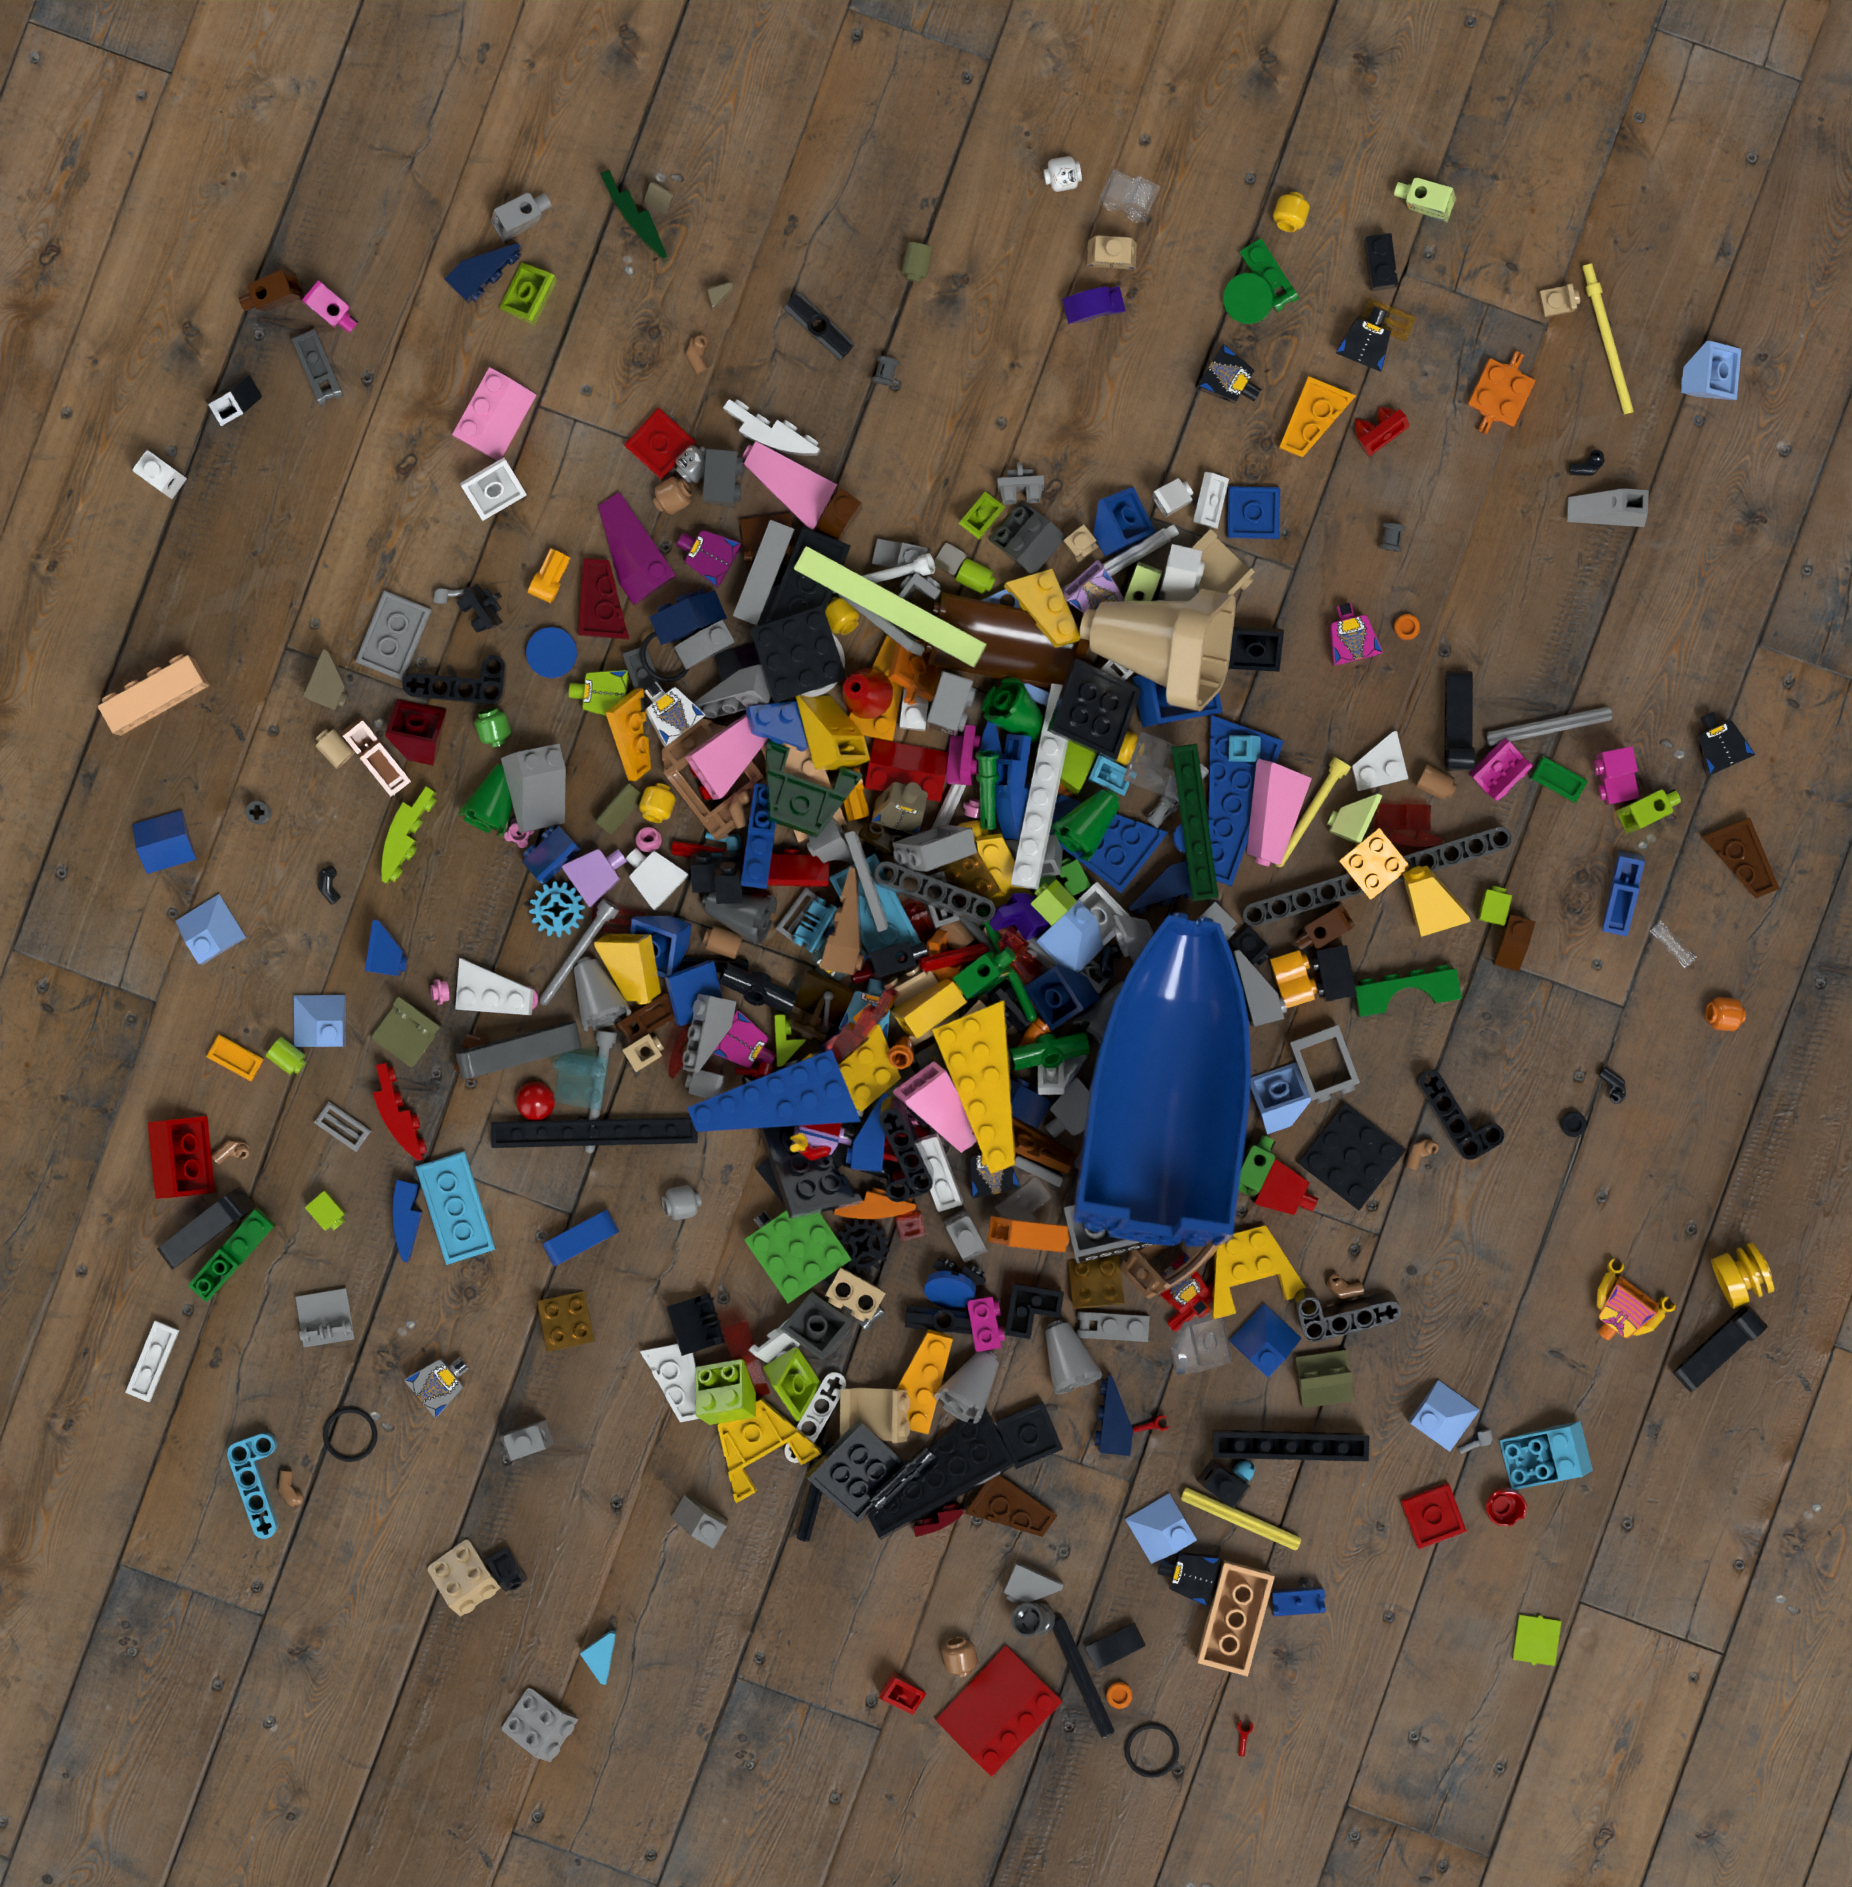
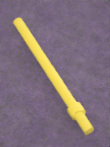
(1594, 291)

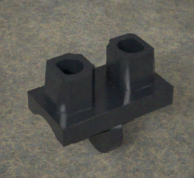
(485, 606)
(1013, 1015)

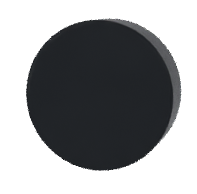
(1573, 1124)

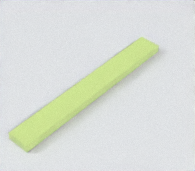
(890, 606)

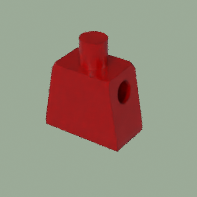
(1285, 1191)

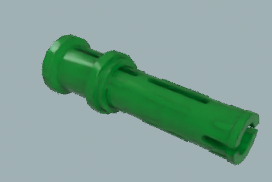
(987, 778)

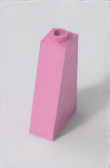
(792, 484)
(725, 756)
(1274, 810)
(938, 1104)

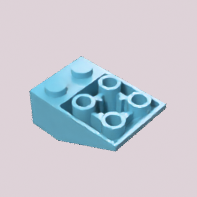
(1546, 1456)

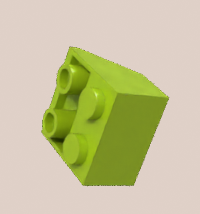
(724, 1392)

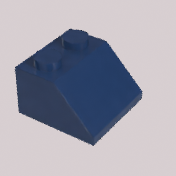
(1061, 995)

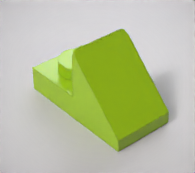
(982, 515)
(785, 1048)

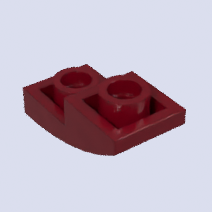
(947, 1516)

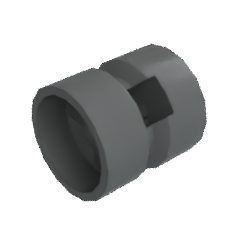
(1033, 1619)

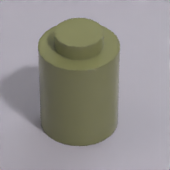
(916, 261)

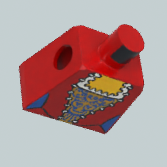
(1188, 1293)

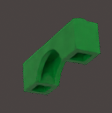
(1439, 986)

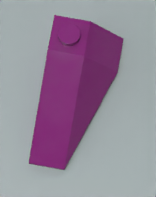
(635, 556)

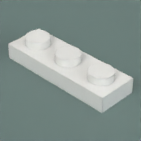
(944, 1188)
(152, 1361)

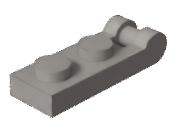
(1114, 1326)

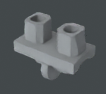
(1020, 481)

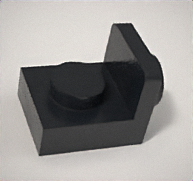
(1251, 946)
(506, 1570)

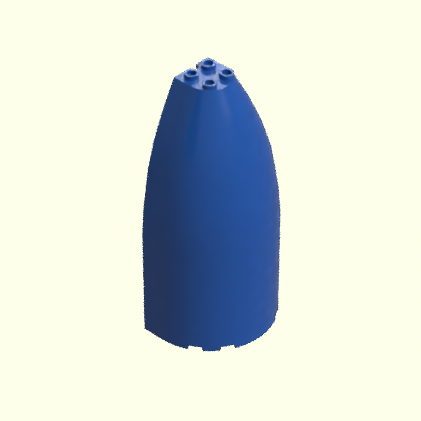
(1169, 1095)

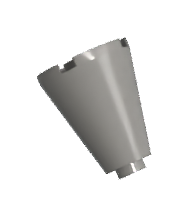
(597, 996)
(1069, 1359)
(969, 1388)

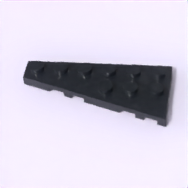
(803, 1183)
(963, 1460)

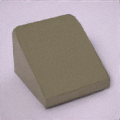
(658, 198)
(719, 293)
(950, 559)

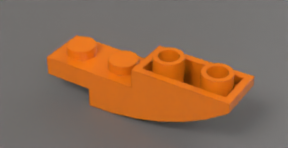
(876, 1206)

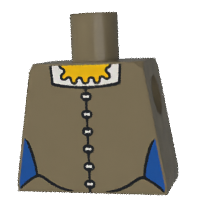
(901, 807)

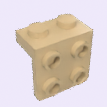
(463, 1578)

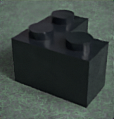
(718, 874)
(1026, 1302)

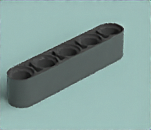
(947, 892)
(518, 1049)

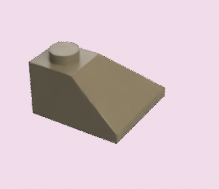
(327, 683)

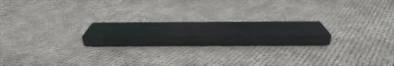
(605, 1132)

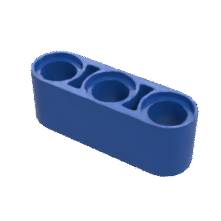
(580, 1238)

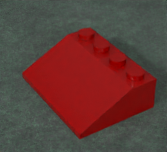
(999, 1710)

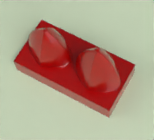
(1375, 437)

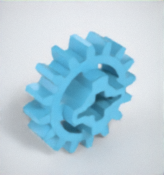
(557, 921)

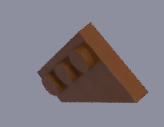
(1744, 855)
(1010, 1506)

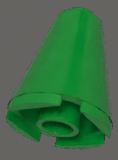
(1014, 709)
(489, 804)
(1087, 823)

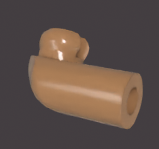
(695, 351)
(736, 808)
(233, 1149)
(1420, 1150)
(1342, 1289)
(286, 1491)

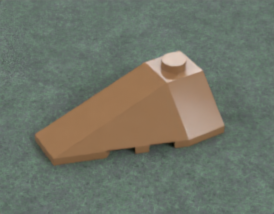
(845, 943)

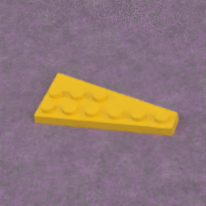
(981, 1074)

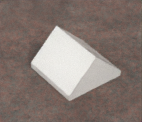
(493, 489)
(1103, 908)

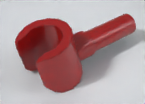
(763, 1070)
(1150, 1425)
(1243, 1738)

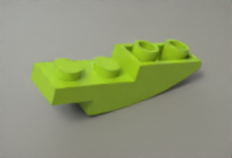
(398, 842)

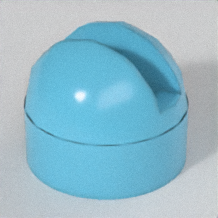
(1244, 1469)

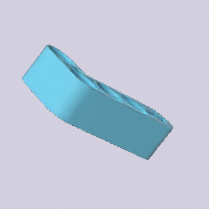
(258, 1487)

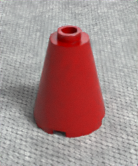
(867, 693)

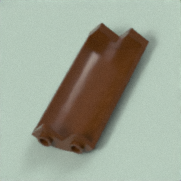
(1012, 641)

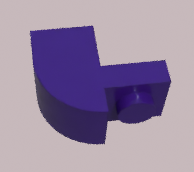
(1093, 304)
(1022, 915)

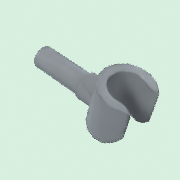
(441, 595)
(1485, 1438)

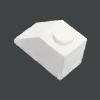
(1172, 497)
(914, 716)

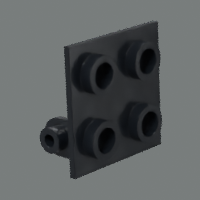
(695, 1324)

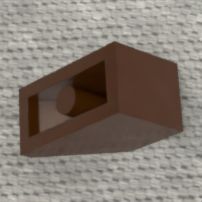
(1514, 942)

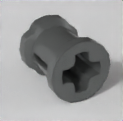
(885, 371)
(1392, 537)
(254, 806)

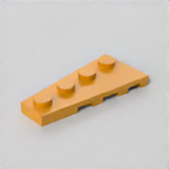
(884, 725)
(925, 1378)

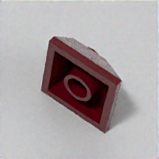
(416, 730)

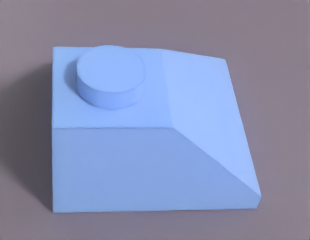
(1712, 372)
(210, 930)
(1073, 938)
(319, 1020)
(1280, 1097)
(1443, 1415)
(1161, 1529)

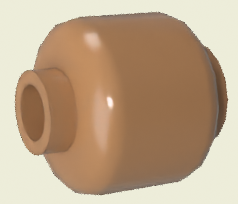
(672, 495)
(959, 1656)

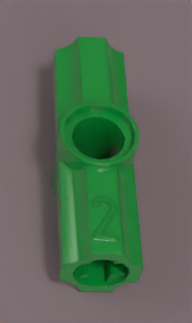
(1049, 1051)

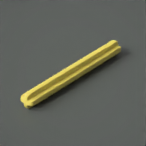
(1241, 1519)

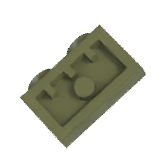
(406, 1032)

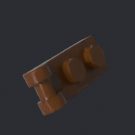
(648, 1018)

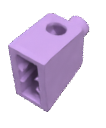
(594, 874)

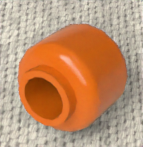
(1725, 1014)

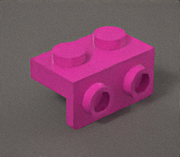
(962, 757)
(1500, 770)
(984, 1325)

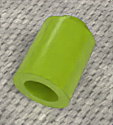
(975, 576)
(286, 1056)

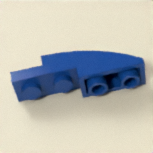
(1010, 793)
(759, 841)

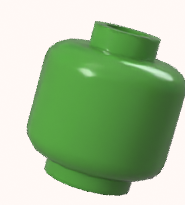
(492, 726)

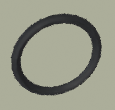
(648, 669)
(326, 1432)
(1151, 1774)

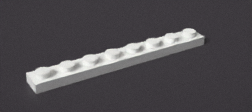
(1040, 802)

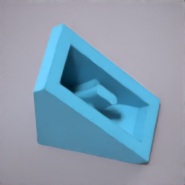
(1109, 775)
(599, 1656)

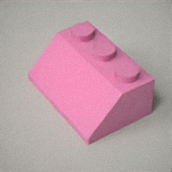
(494, 414)

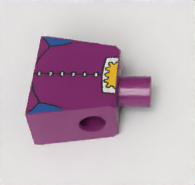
(709, 555)

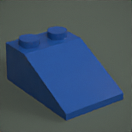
(1156, 710)
(550, 854)

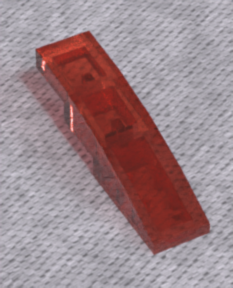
(854, 1034)

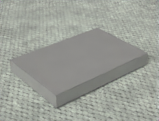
(393, 635)

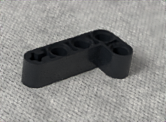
(455, 683)
(1458, 740)
(1453, 1112)
(902, 1147)
(206, 1227)
(1348, 1310)
(1719, 1347)

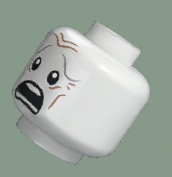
(1063, 173)

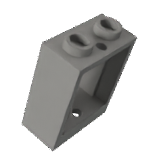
(934, 847)
(1315, 1038)

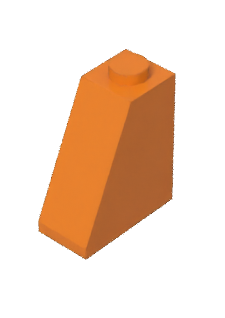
(1028, 1234)

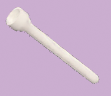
(922, 565)

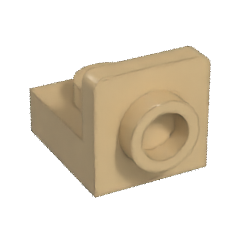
(1559, 300)

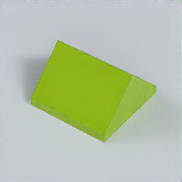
(528, 293)
(793, 1381)

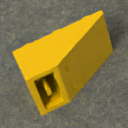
(831, 734)

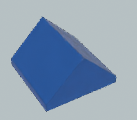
(163, 842)

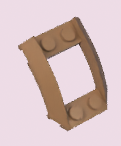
(718, 821)
(1150, 1279)

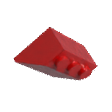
(907, 764)
(798, 870)
(181, 1157)

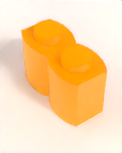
(1292, 978)

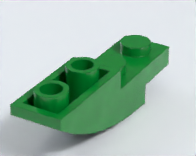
(232, 1255)

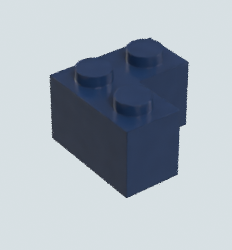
(688, 615)
(1027, 1103)

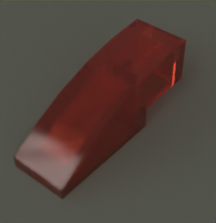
(739, 1341)

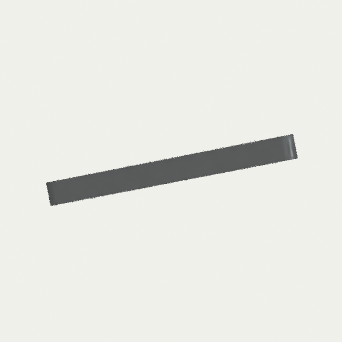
(1341, 892)

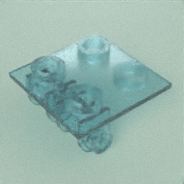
(581, 1080)

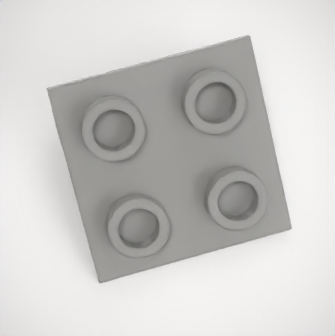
(324, 1318)

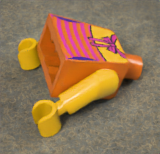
(1626, 1307)

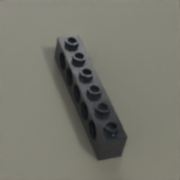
(1290, 1445)

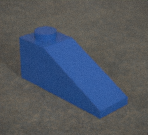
(869, 1143)

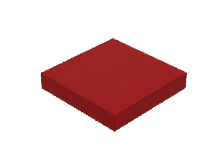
(659, 443)
(1433, 1515)

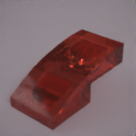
(1403, 817)
(1421, 839)
(1025, 964)
(676, 1059)

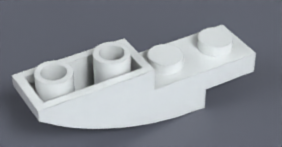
(780, 437)

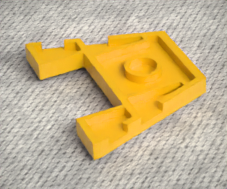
(868, 1069)
(1247, 1258)
(755, 1437)

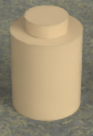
(334, 748)

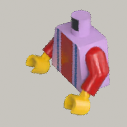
(819, 1139)

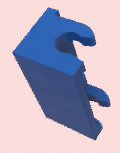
(1298, 1601)

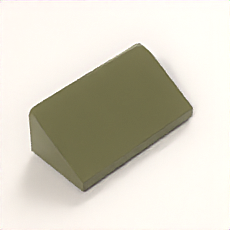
(619, 809)

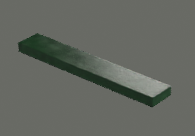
(1194, 822)

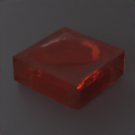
(910, 1225)

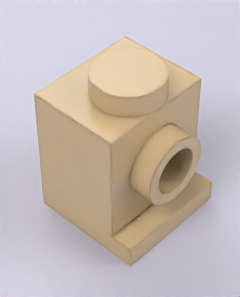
(1080, 543)
(634, 1054)

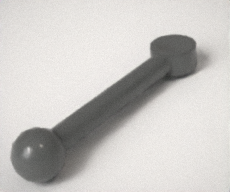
(825, 1027)

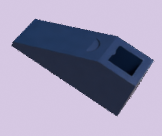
(476, 273)
(1169, 884)
(1116, 1428)

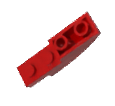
(400, 1124)

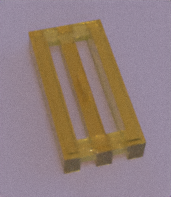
(1407, 328)

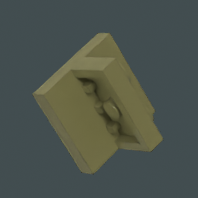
(1324, 1378)

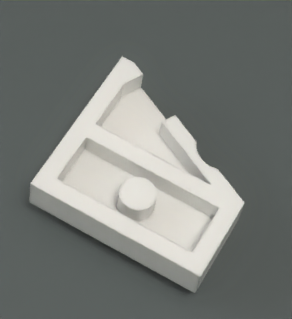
(1381, 765)
(1058, 1079)

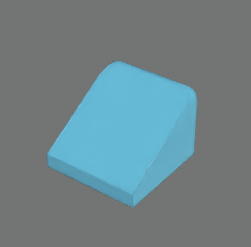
(1244, 748)

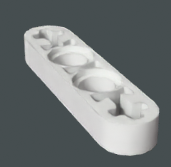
(812, 1415)

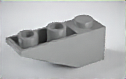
(1610, 507)
(735, 694)
(1132, 935)
(709, 1025)

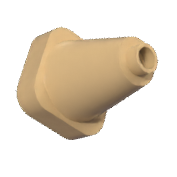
(1168, 642)

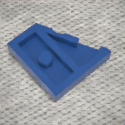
(778, 722)

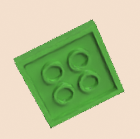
(797, 1252)

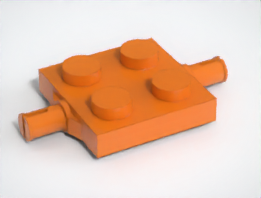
(1501, 392)
(914, 673)

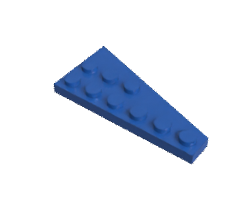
(1232, 795)
(1122, 849)
(793, 1096)

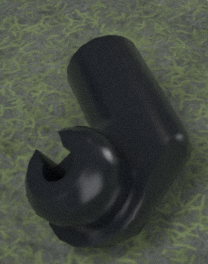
(1616, 1083)

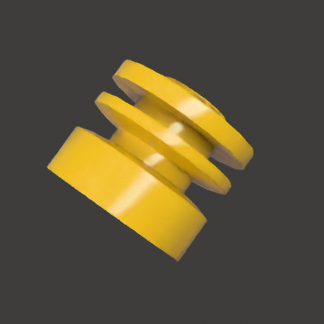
(1741, 1275)

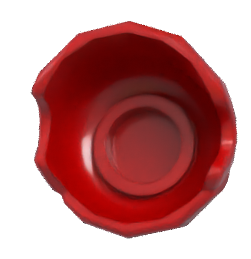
(534, 1100)
(1505, 1507)

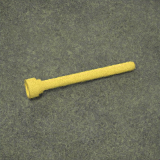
(1337, 770)

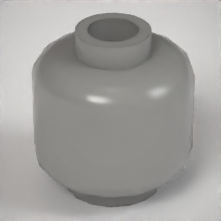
(681, 1202)

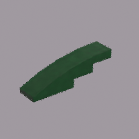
(640, 222)

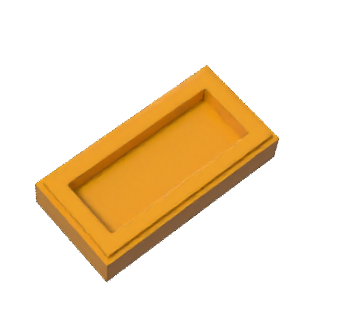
(235, 1057)

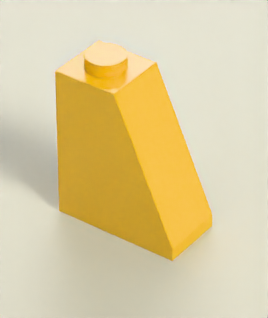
(1432, 902)
(631, 965)
(929, 1008)

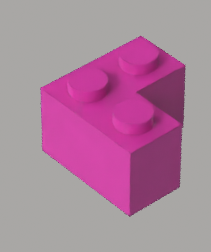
(1617, 775)

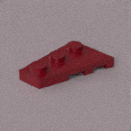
(599, 602)

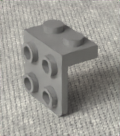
(927, 586)
(539, 1725)

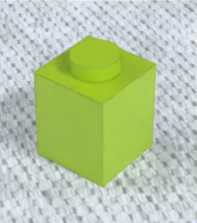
(1053, 901)
(1495, 906)
(326, 1211)

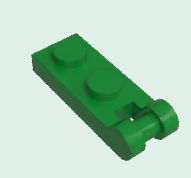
(1261, 261)

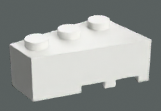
(1181, 574)

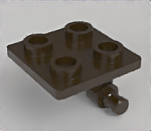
(881, 837)
(811, 1000)

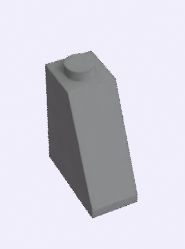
(700, 1521)

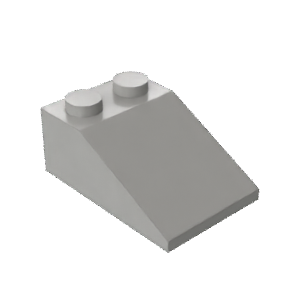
(536, 786)
(1261, 999)

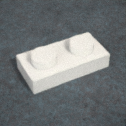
(1211, 500)

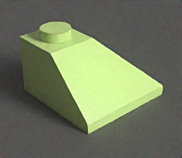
(1353, 819)

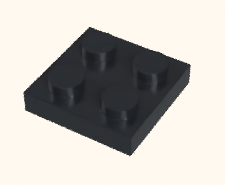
(1029, 1435)

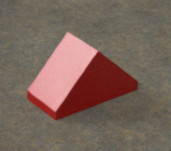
(902, 1694)

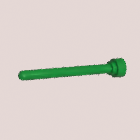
(1013, 977)

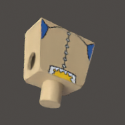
(1112, 252)

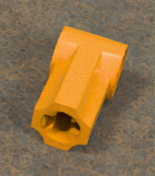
(546, 582)
(855, 803)

